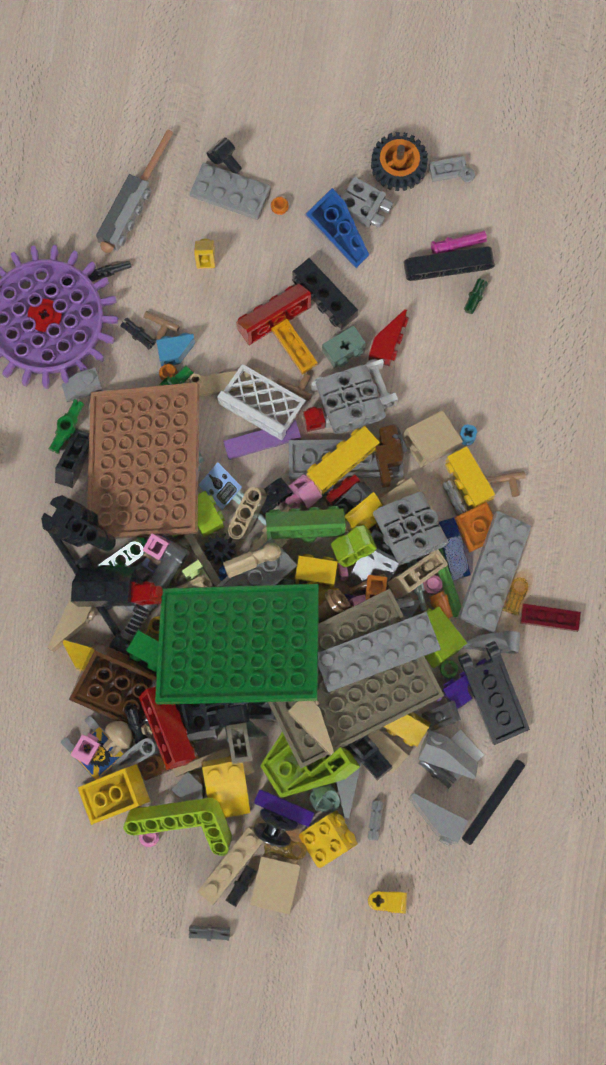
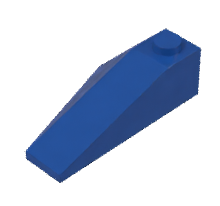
(334, 221)

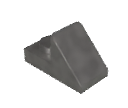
(442, 716)

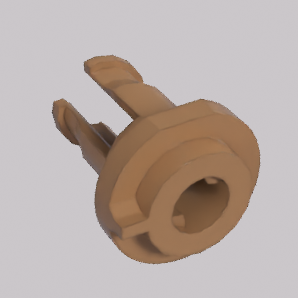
(333, 605)

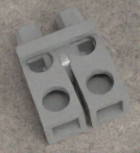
(365, 202)

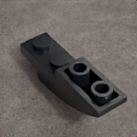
(370, 756)

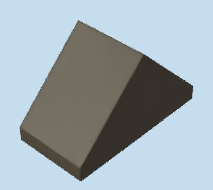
(239, 743)

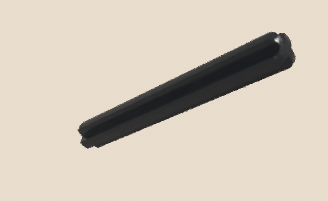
(493, 802)

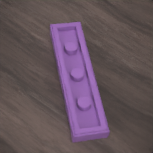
(258, 441)

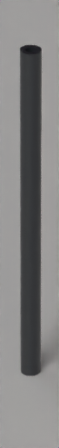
(71, 561)

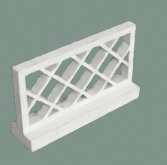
(253, 415)

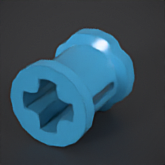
(468, 429)

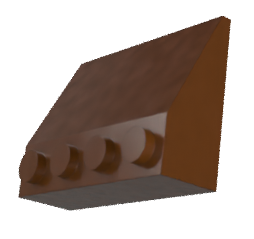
(112, 682)

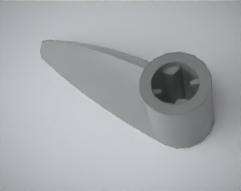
(507, 641)
(136, 754)

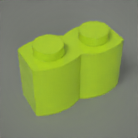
(353, 546)

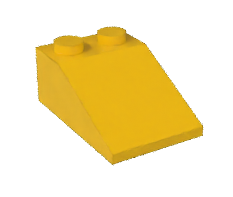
(227, 785)
(113, 794)

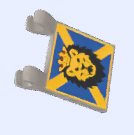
(102, 759)

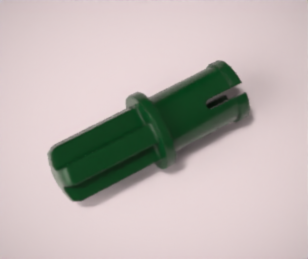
(475, 296)

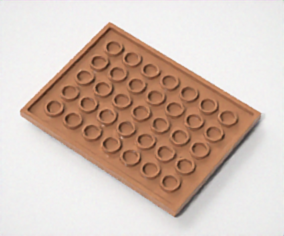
(145, 460)

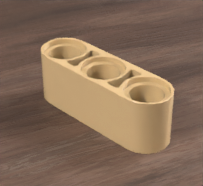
(254, 507)

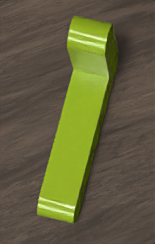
(183, 815)

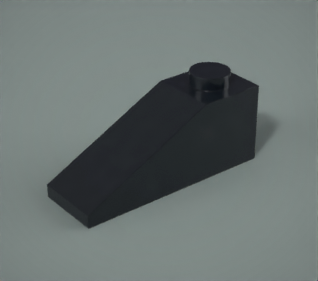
(72, 459)

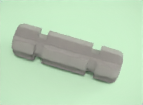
(454, 497)
(375, 820)

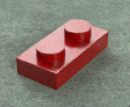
(335, 494)

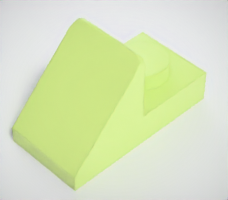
(193, 571)

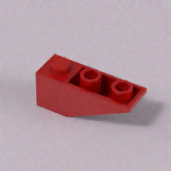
(387, 339)

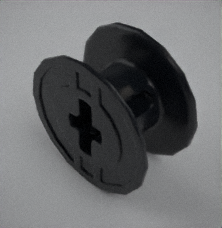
(274, 829)

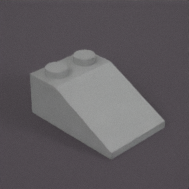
(441, 821)

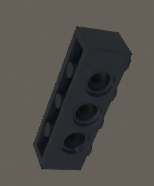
(310, 271)

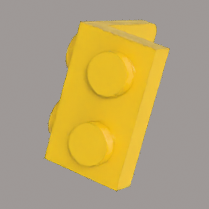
(328, 839)

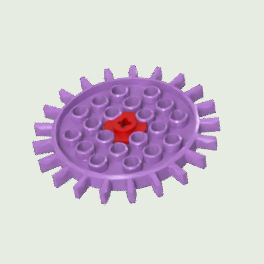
(90, 326)

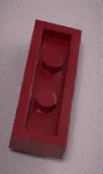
(550, 617)

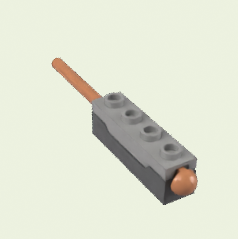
(128, 204)

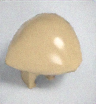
(119, 735)

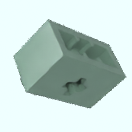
(348, 339)

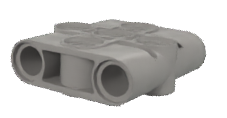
(358, 384)
(393, 521)

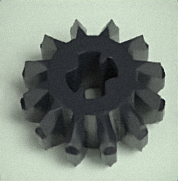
(225, 543)

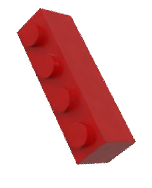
(167, 731)

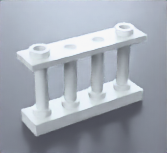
(388, 400)

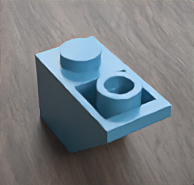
(174, 349)

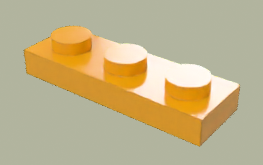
(294, 346)

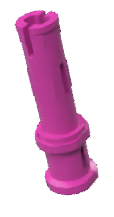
(450, 244)

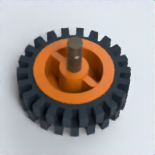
(399, 161)

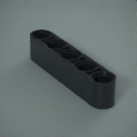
(449, 263)

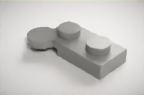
(451, 169)

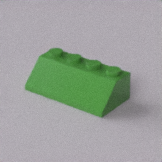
(305, 523)

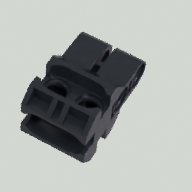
(76, 525)
(213, 717)

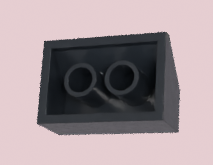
(103, 586)

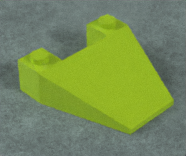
(288, 777)

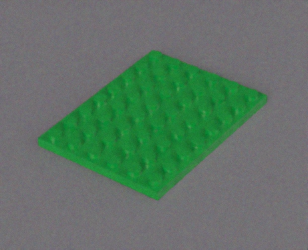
(238, 644)

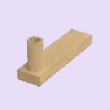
(218, 382)
(195, 765)

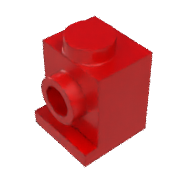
(314, 419)
(146, 593)

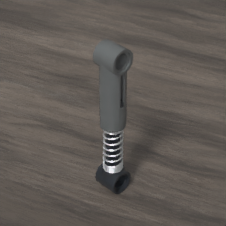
(172, 560)

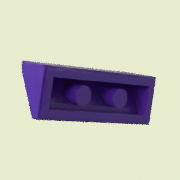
(284, 808)

